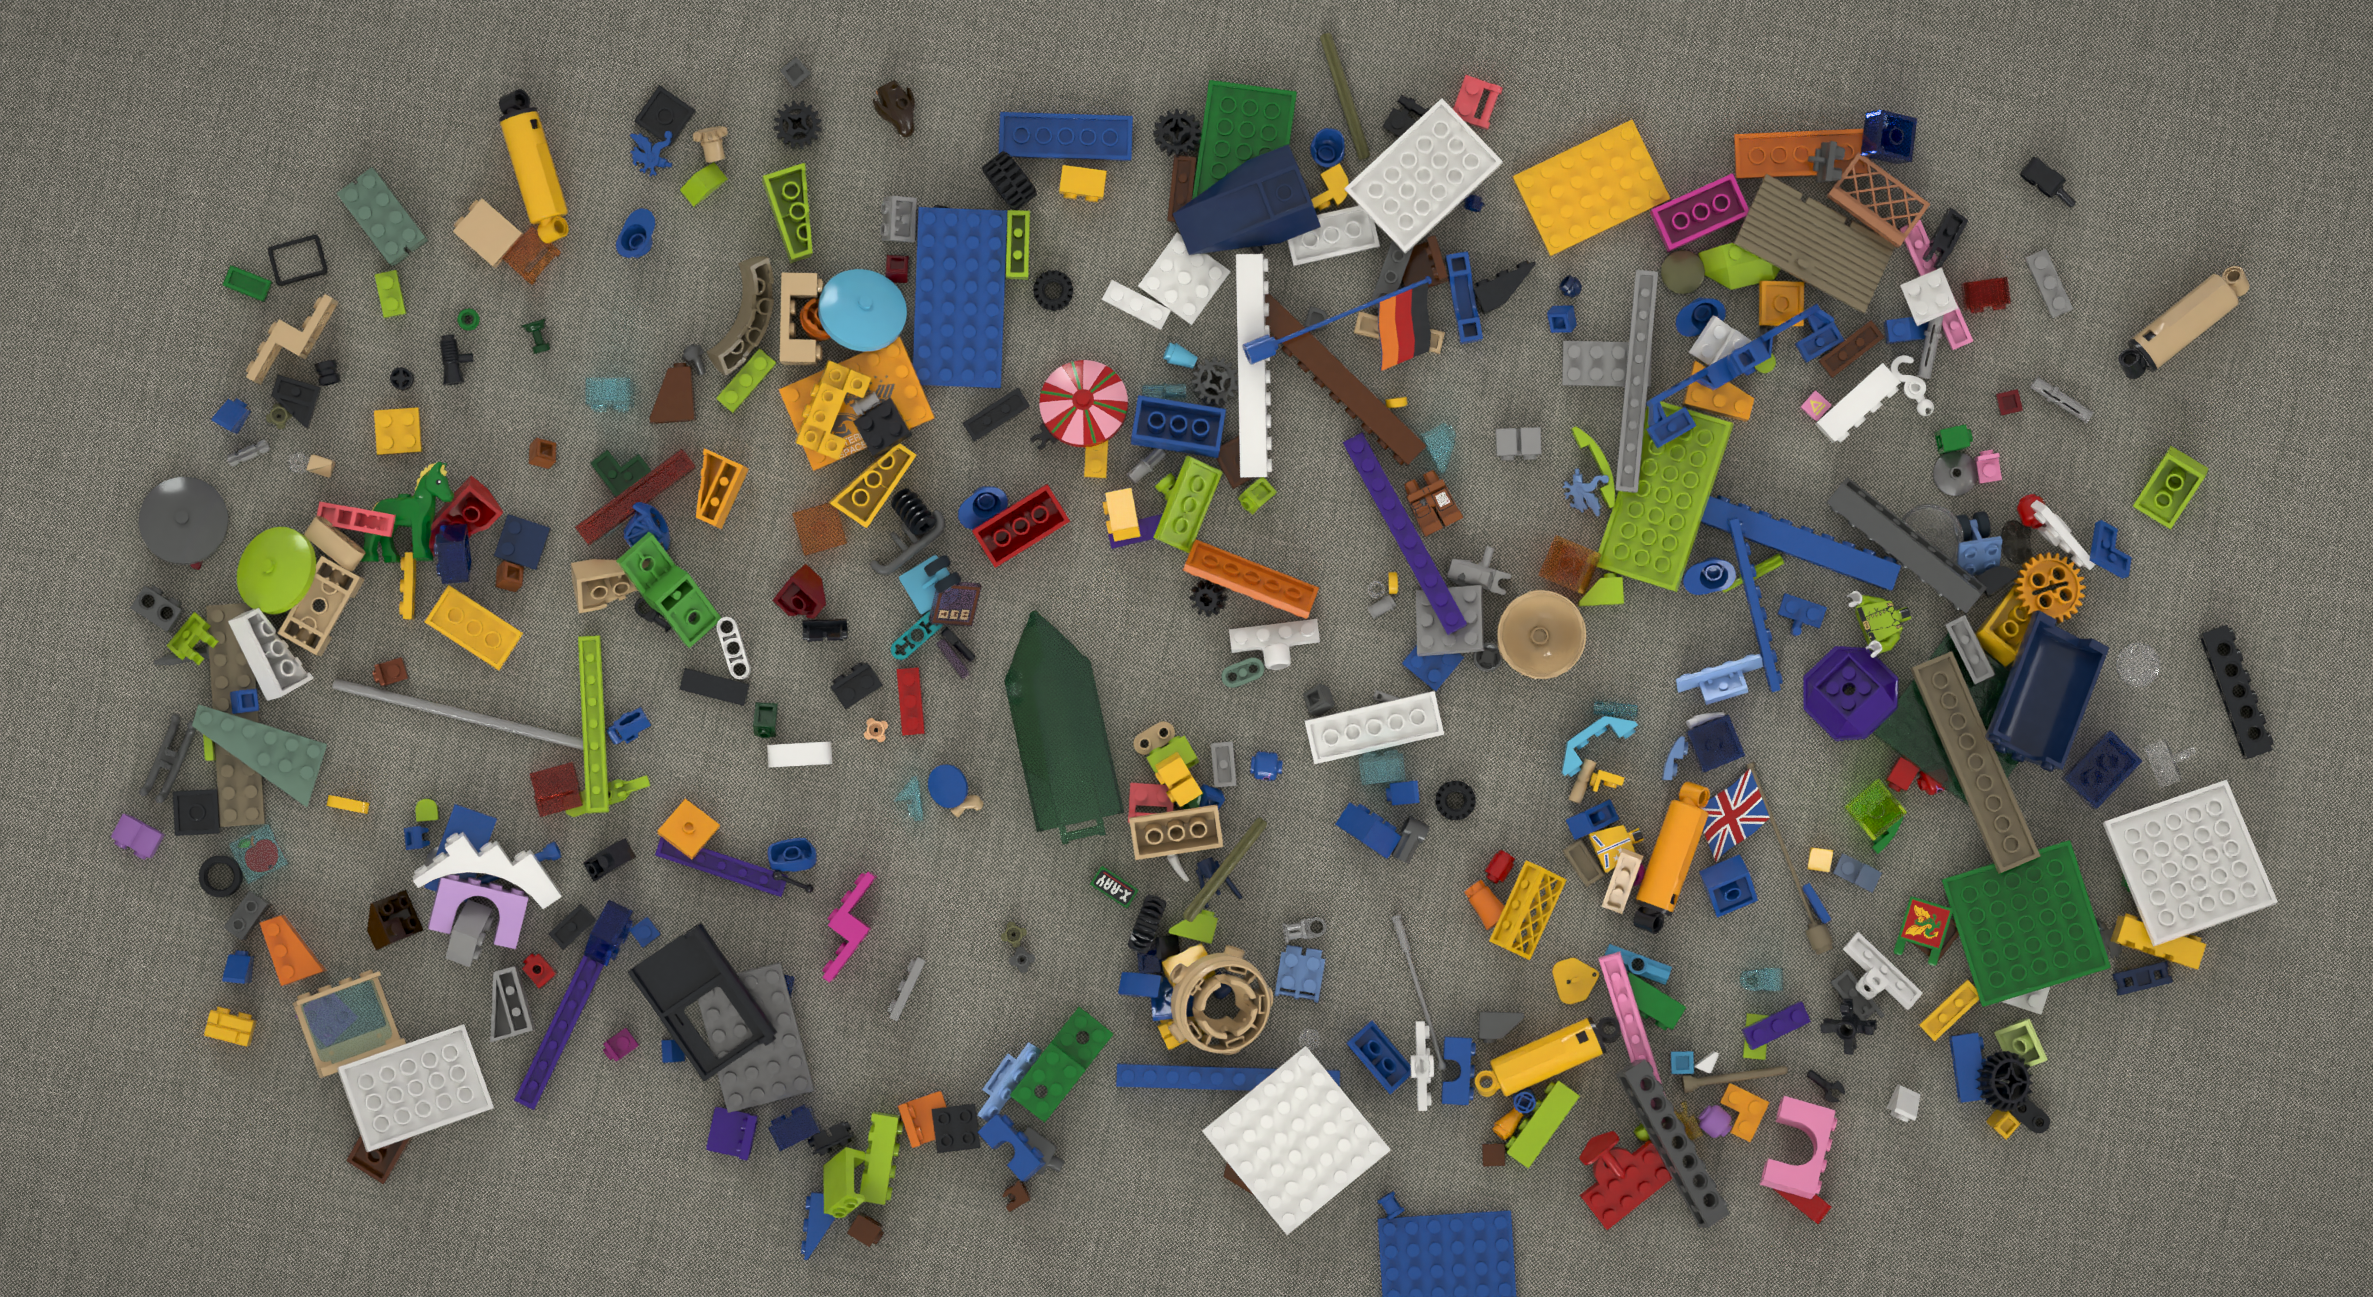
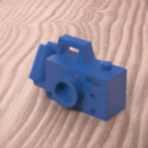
(628, 726)

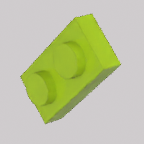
(390, 294)

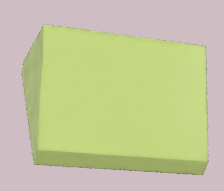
(2022, 1040)

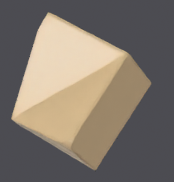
(321, 465)

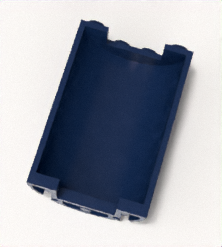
(2046, 694)

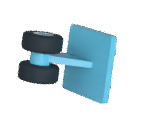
(923, 581)

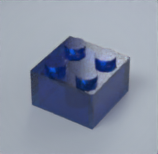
(1888, 137)
(453, 554)
(1715, 743)
(609, 933)
(794, 1128)

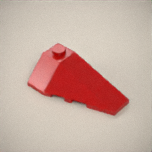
(470, 506)

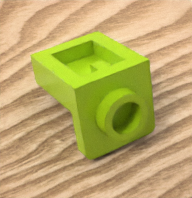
(1257, 495)

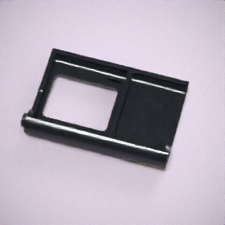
(682, 975)

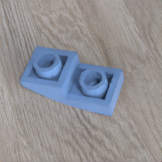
(1677, 751)

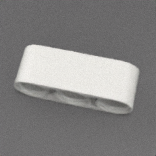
(741, 656)
(799, 754)

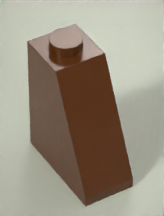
(675, 397)

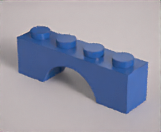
(1463, 298)

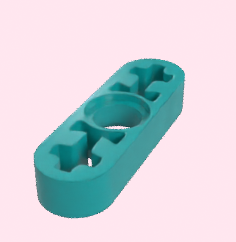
(901, 642)

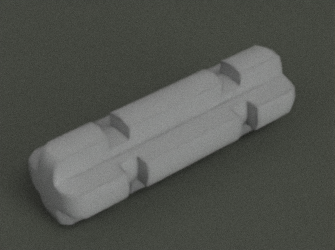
(248, 453)

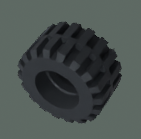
(1009, 180)

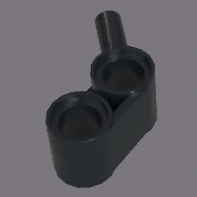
(2047, 180)

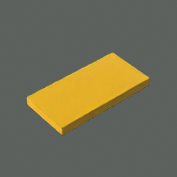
(473, 627)

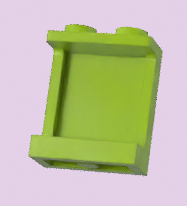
(839, 1183)

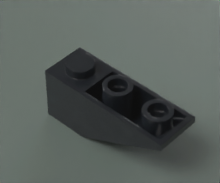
(1498, 291)

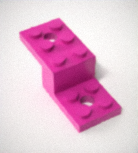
(848, 926)

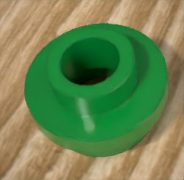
(461, 319)

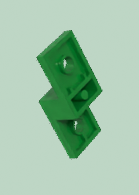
(1061, 1064)

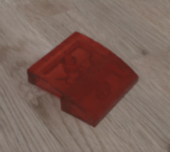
(556, 789)

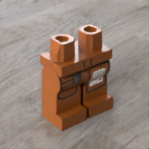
(1425, 500)

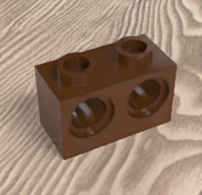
(866, 1230)

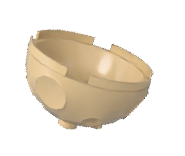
(1541, 634)

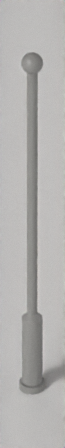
(1403, 940)

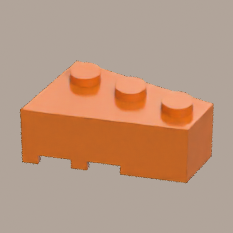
(289, 952)

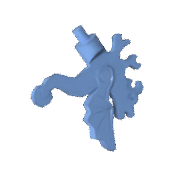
(1583, 490)

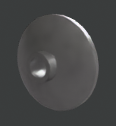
(1947, 482)

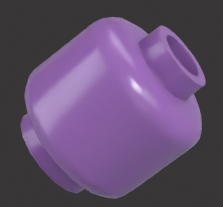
(1715, 1121)

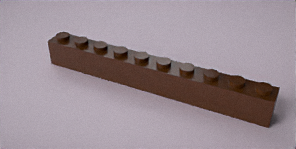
(1343, 385)

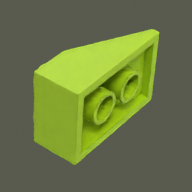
(2170, 487)

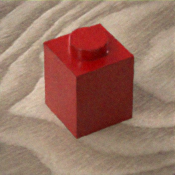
(1901, 775)

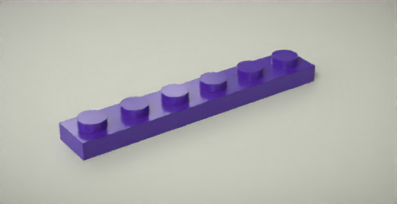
(725, 867)

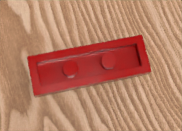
(910, 701)

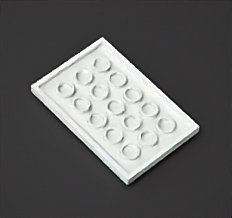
(1423, 175)
(415, 1088)

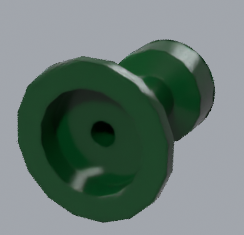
(535, 327)

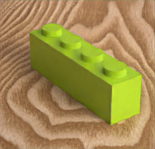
(1542, 1124)

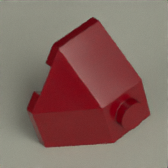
(802, 594)

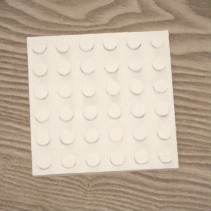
(2190, 863)
(1296, 1140)

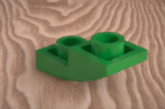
(1883, 840)

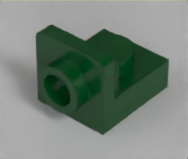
(765, 719)

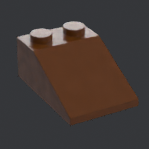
(378, 1162)

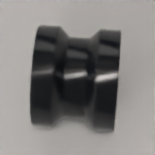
(397, 378)

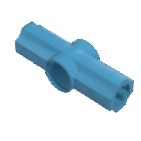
(1651, 969)

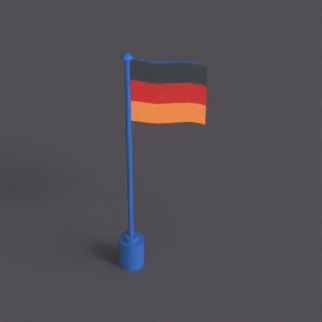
(1401, 327)

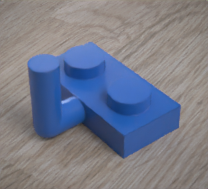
(1801, 612)

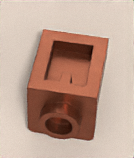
(390, 672)

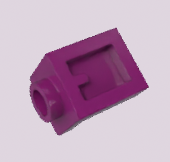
(620, 1045)

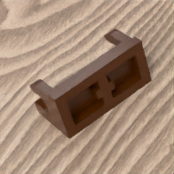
(1019, 1192)

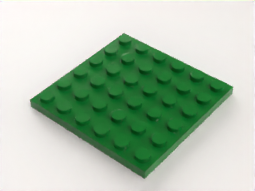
(2026, 925)

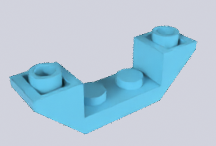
(1572, 761)

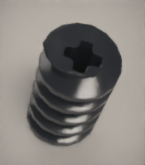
(912, 512)

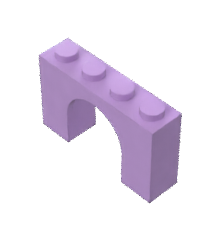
(453, 891)

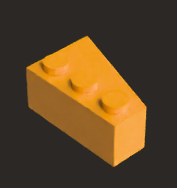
(1724, 400)
(718, 488)

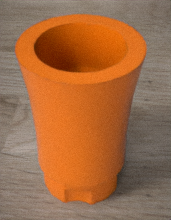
(1485, 903)

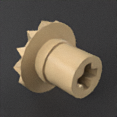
(711, 142)

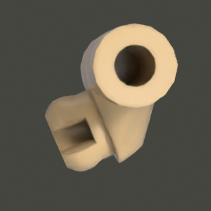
(970, 802)

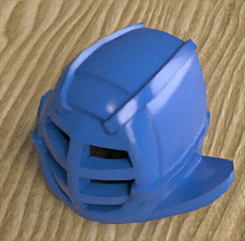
(645, 522)

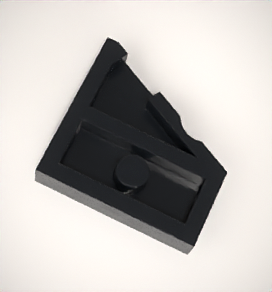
(297, 398)

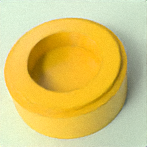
(1396, 402)
(1393, 582)

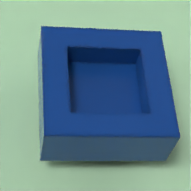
(645, 932)

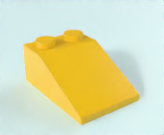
(2004, 628)

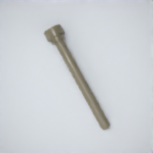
(1690, 1082)

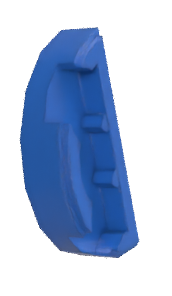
(1816, 904)

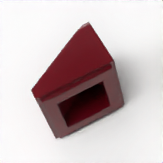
(897, 268)

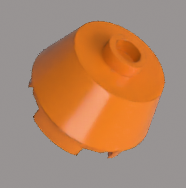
(811, 323)

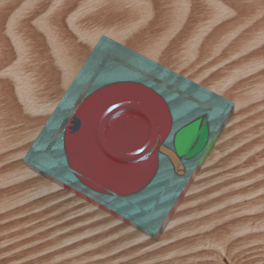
(258, 853)

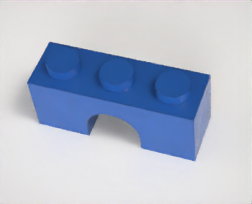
(1459, 1090)
(1026, 1159)

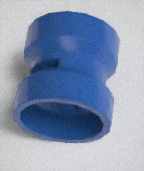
(1521, 1098)

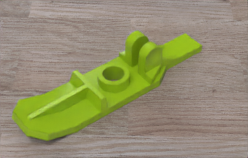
(619, 792)

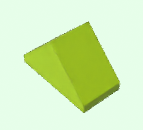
(703, 184)

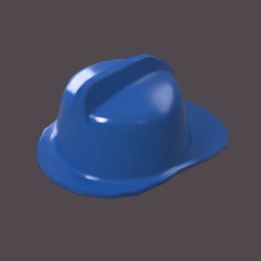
(636, 234)
(1696, 315)
(982, 506)
(1709, 576)

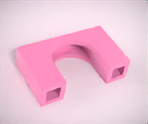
(1817, 1124)

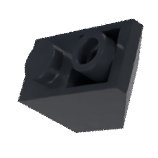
(609, 859)

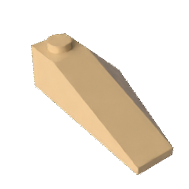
(599, 583)

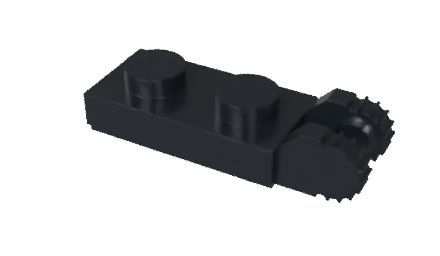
(1945, 237)

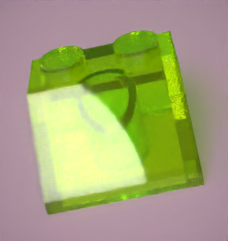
(1874, 809)

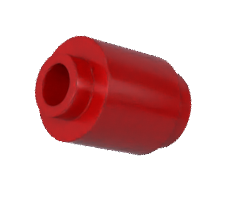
(1499, 867)

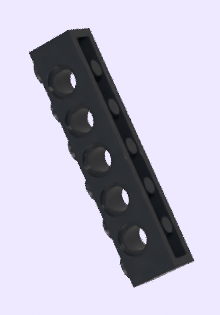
(2210, 641)

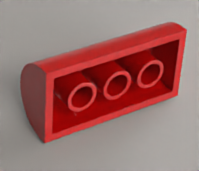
(1020, 525)

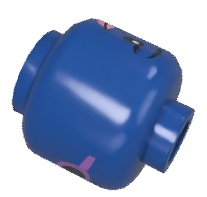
(1265, 766)

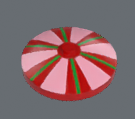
(1083, 403)

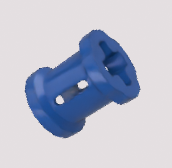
(1390, 1205)

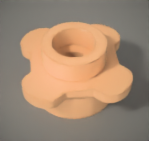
(881, 726)

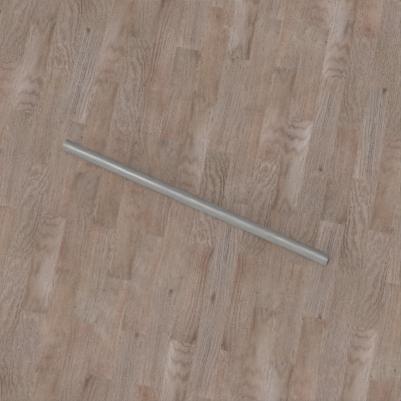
(458, 713)

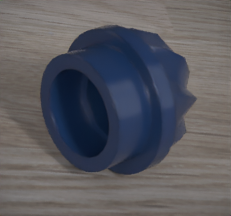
(1570, 286)

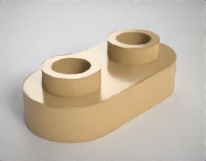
(1153, 737)

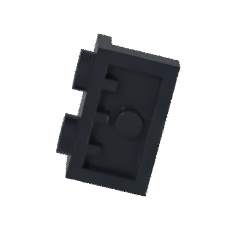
(855, 685)

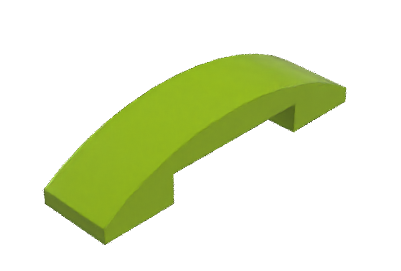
(1584, 440)

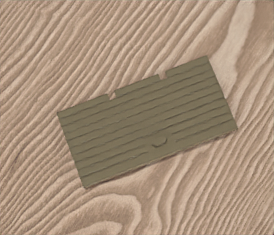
(1814, 244)

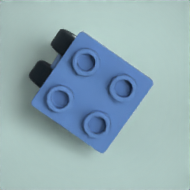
(1980, 553)

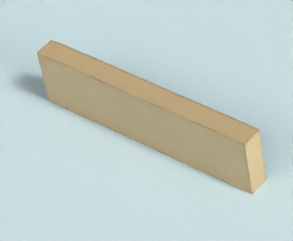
(1368, 326)

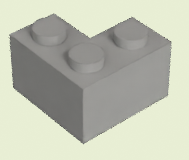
(469, 933)

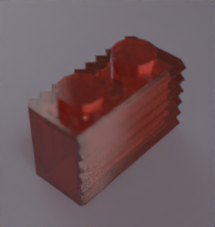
(1986, 294)

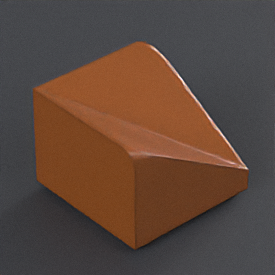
(542, 453)
(509, 576)

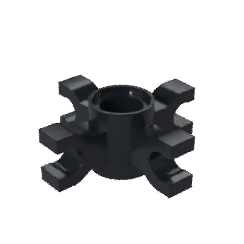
(1848, 1035)

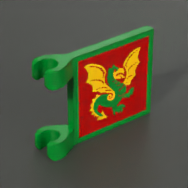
(1924, 925)

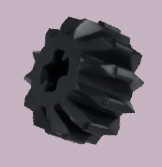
(1203, 603)

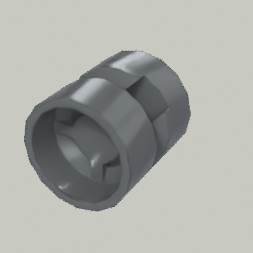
(1488, 659)

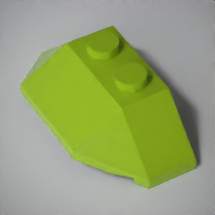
(1736, 267)

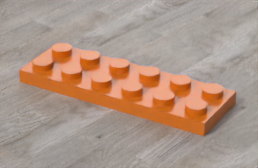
(1788, 152)
(1251, 579)

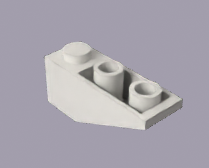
(1904, 1104)

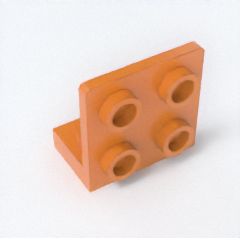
(918, 1117)

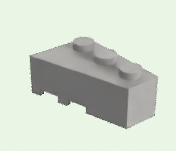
(509, 1005)

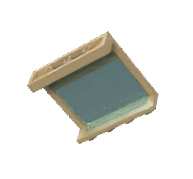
(347, 1022)

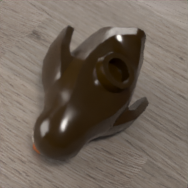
(896, 107)

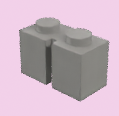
(1518, 442)

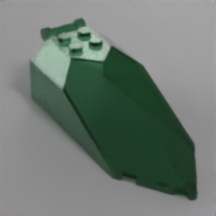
(1061, 733)

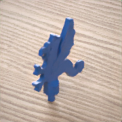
(651, 155)

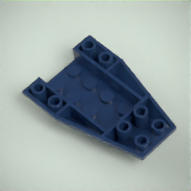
(1249, 207)

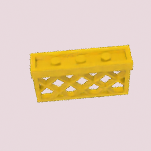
(1519, 907)

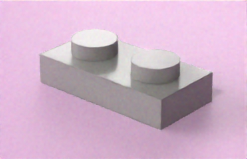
(1223, 764)

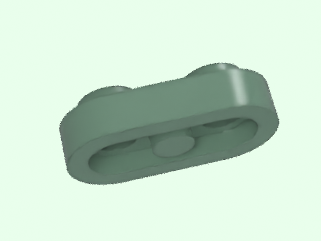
(1242, 671)

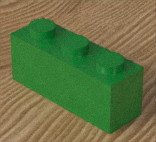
(1655, 1004)

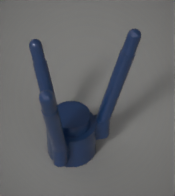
(1207, 868)

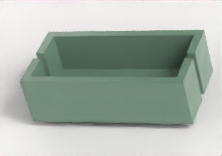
(382, 216)

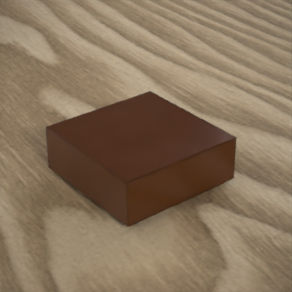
(1493, 1154)

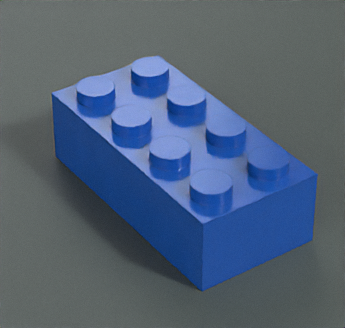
(1178, 426)

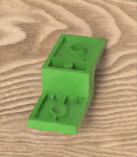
(669, 589)

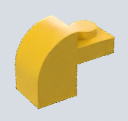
(1335, 182)

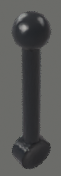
(778, 876)

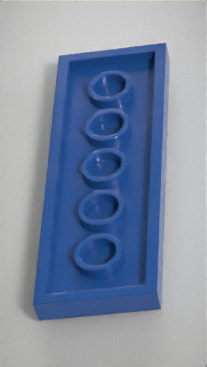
(1066, 136)

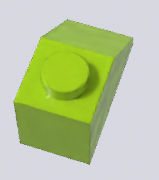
(1604, 592)
(1200, 929)

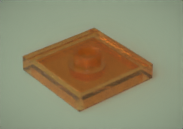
(819, 528)

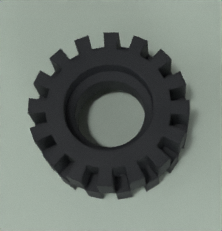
(1039, 290)
(1441, 800)

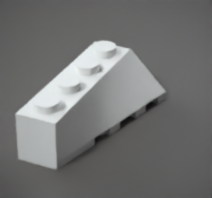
(268, 655)

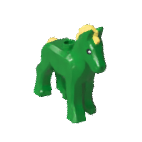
(411, 512)

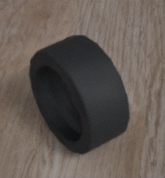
(203, 876)

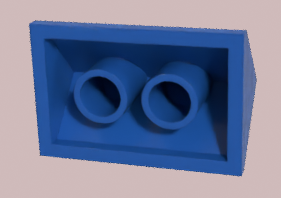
(1380, 1056)

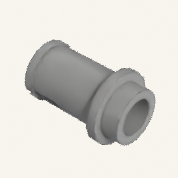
(865, 403)
(1382, 606)

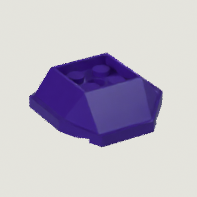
(1856, 714)

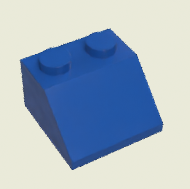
(1728, 885)

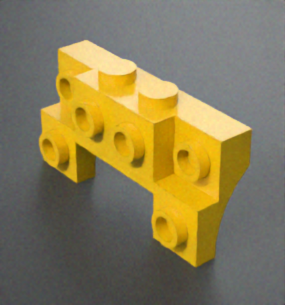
(824, 408)

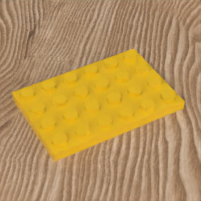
(1591, 187)

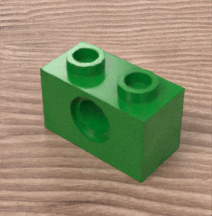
(1953, 439)

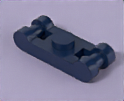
(2142, 978)

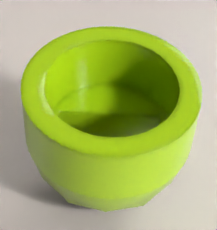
(1641, 1133)

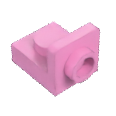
(1988, 467)

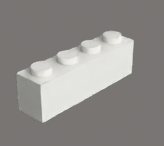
(1857, 403)

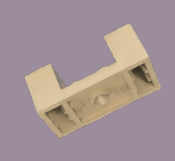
(797, 287)
(312, 628)

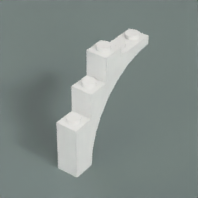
(492, 860)

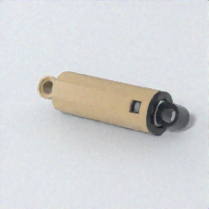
(2183, 322)

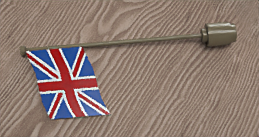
(1737, 815)

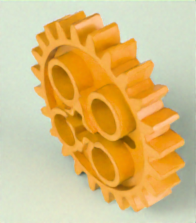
(2043, 569)

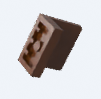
(1426, 261)

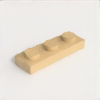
(1622, 881)

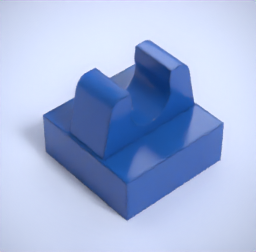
(413, 837)

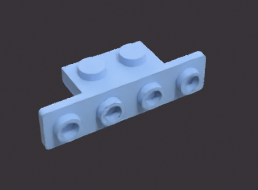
(1721, 681)
(1006, 1079)

